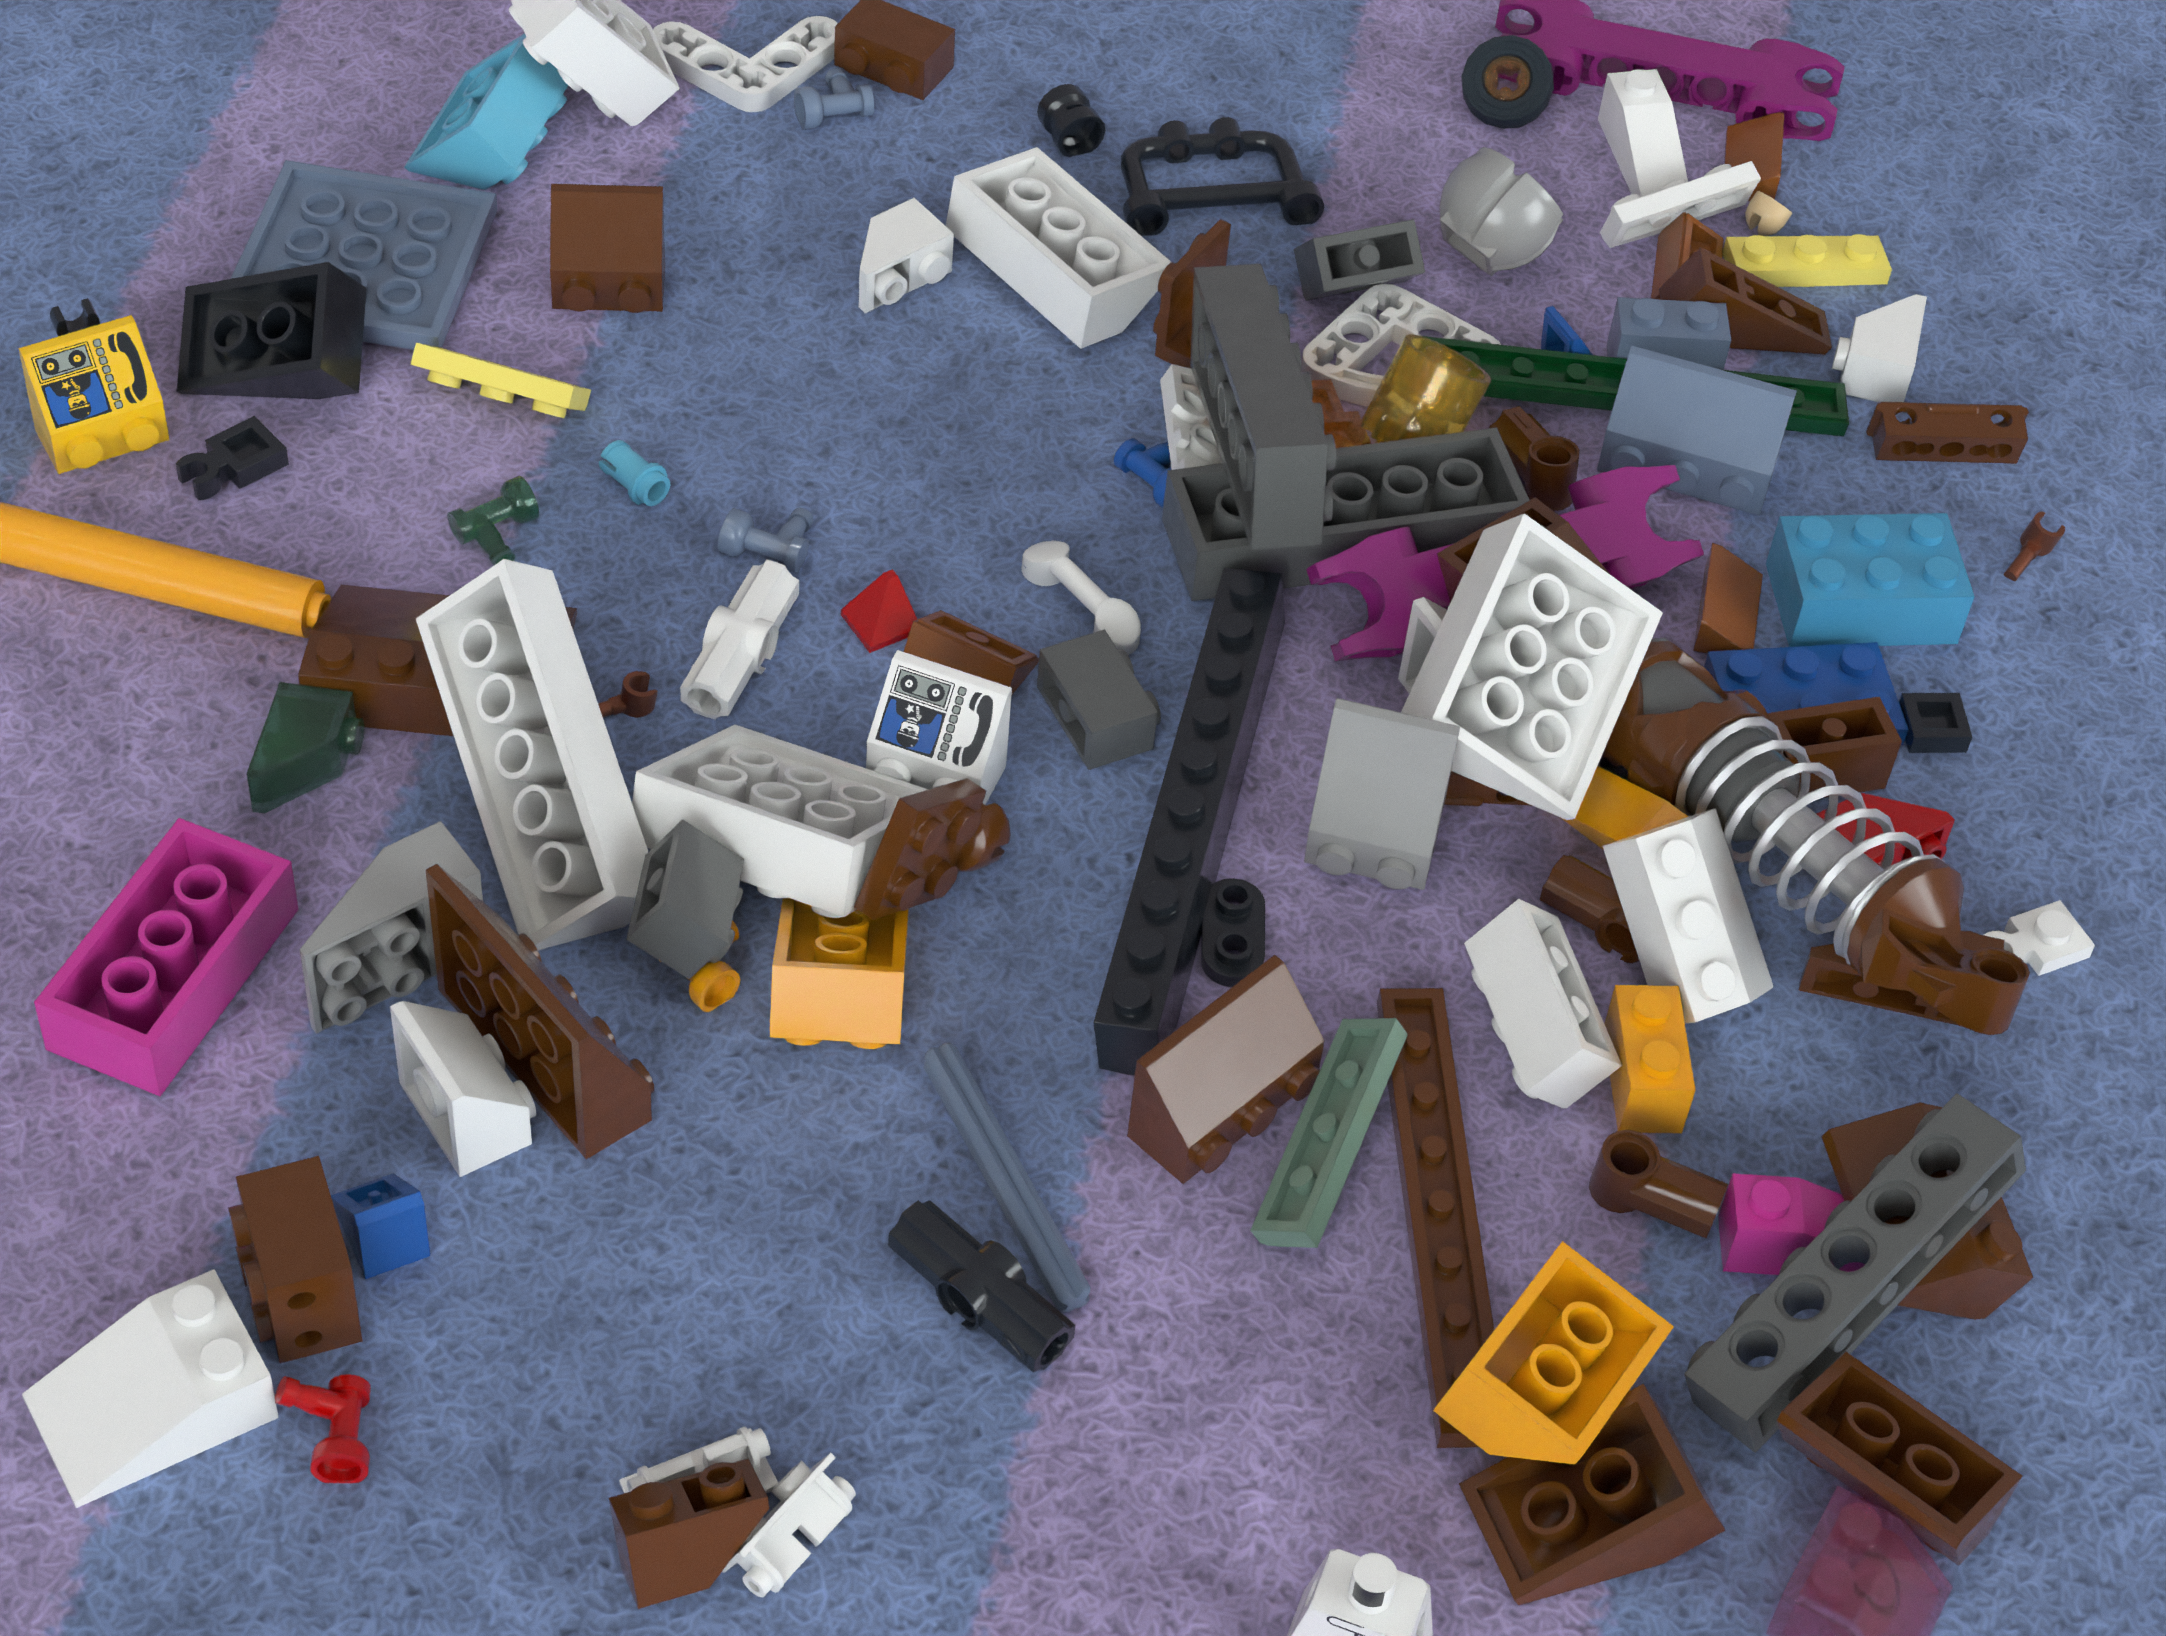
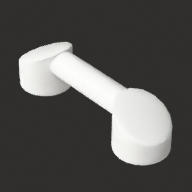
(1049, 564)

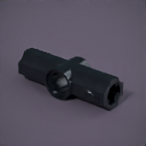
(981, 1285)

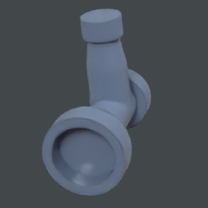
(812, 107)
(786, 546)

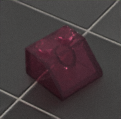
(1861, 1577)

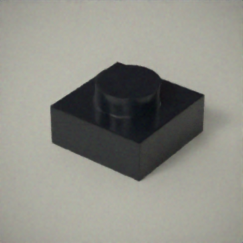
(1935, 723)

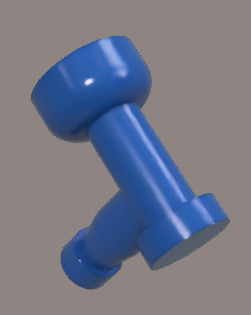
(1146, 464)

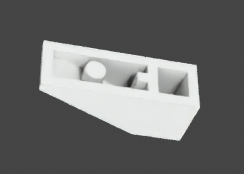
(1642, 130)

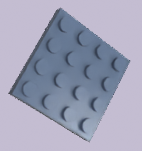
(391, 234)

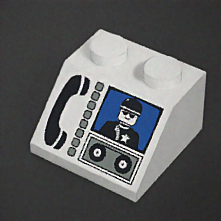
(939, 726)

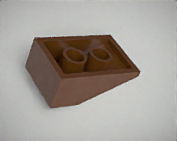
(1607, 1516)

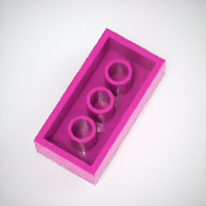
(167, 956)

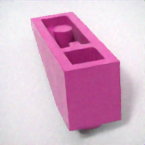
(1771, 1218)

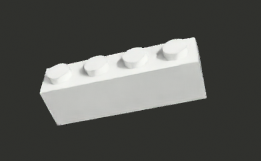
(1055, 245)

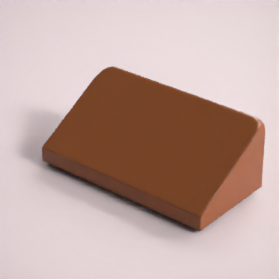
(1759, 142)
(1678, 243)
(1727, 603)
(969, 649)

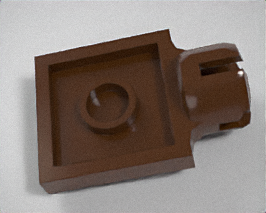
(929, 843)

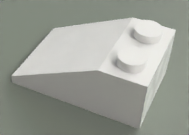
(152, 1390)

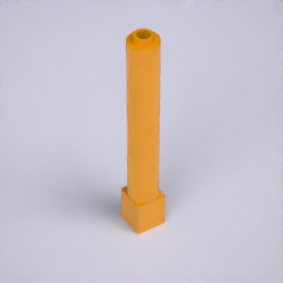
(160, 571)

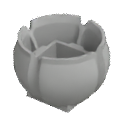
(1496, 215)

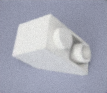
(903, 253)

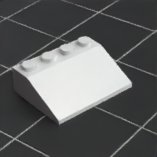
(1533, 665)
(788, 811)

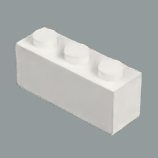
(1541, 1005)

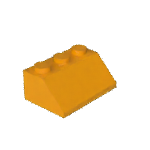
(1555, 1364)

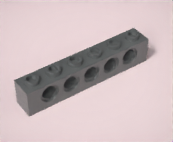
(1852, 1304)

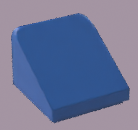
(1559, 335)

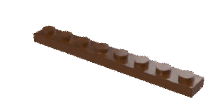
(1437, 1195)

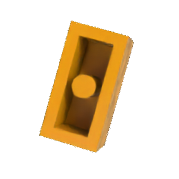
(1656, 1073)

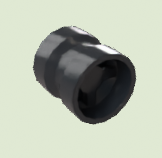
(1068, 113)

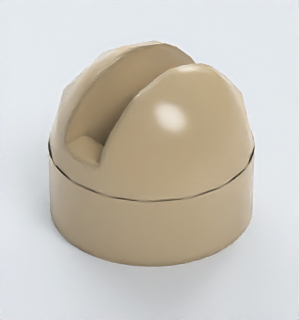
(1766, 214)

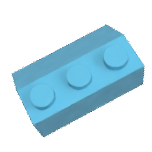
(491, 120)

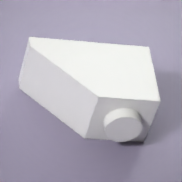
(1881, 351)

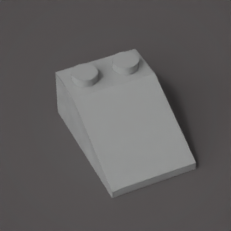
(1381, 794)

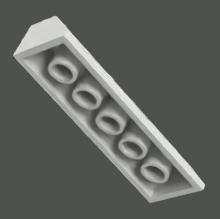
(536, 754)

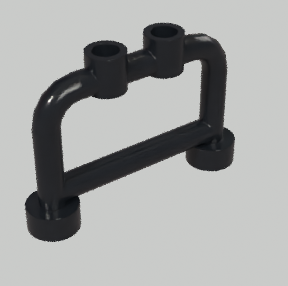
(1147, 209)

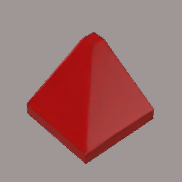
(880, 613)

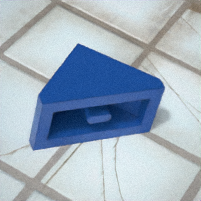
(383, 1224)

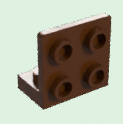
(1175, 284)

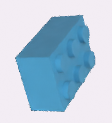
(1869, 579)

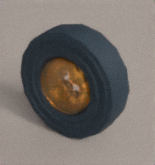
(1507, 107)

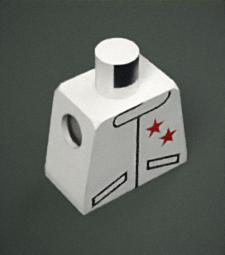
(1363, 1599)

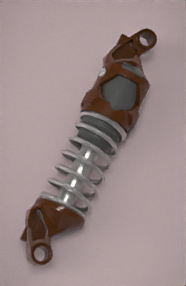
(1724, 753)

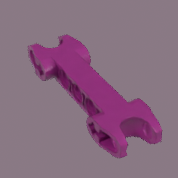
(1692, 70)
(1606, 517)

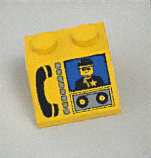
(93, 394)

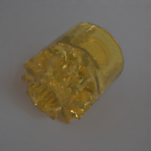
(1425, 392)

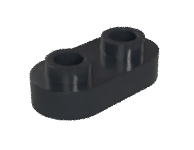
(1233, 928)

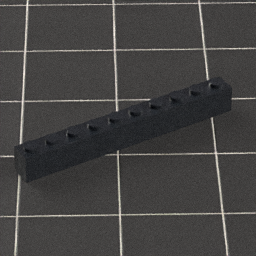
(1190, 820)

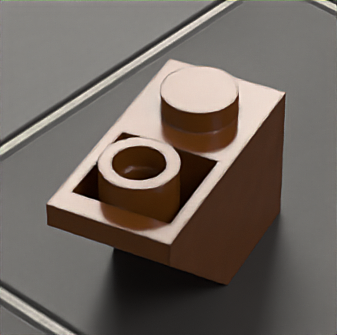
(685, 1530)

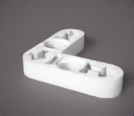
(747, 82)

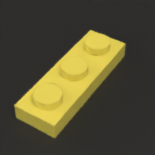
(1811, 259)
(500, 381)

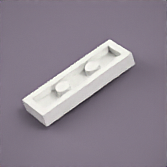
(1648, 215)

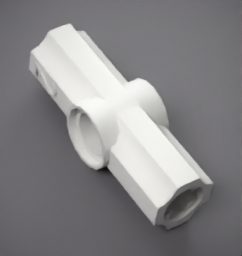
(739, 640)

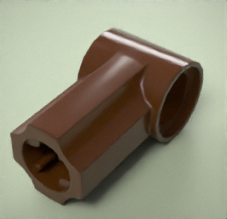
(1541, 460)
(1592, 901)
(1653, 1184)

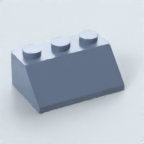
(1702, 419)

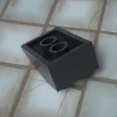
(274, 335)

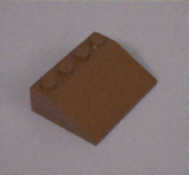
(374, 648)
(536, 1020)

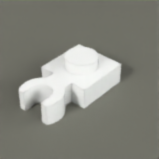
(2046, 938)

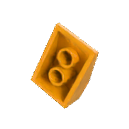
(838, 977)

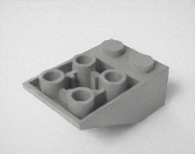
(381, 930)

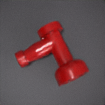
(341, 1455)

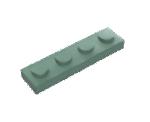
(1329, 1133)

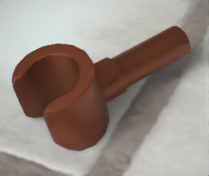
(2035, 542)
(634, 697)

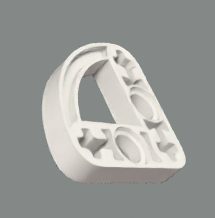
(1401, 315)

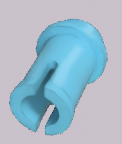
(635, 473)

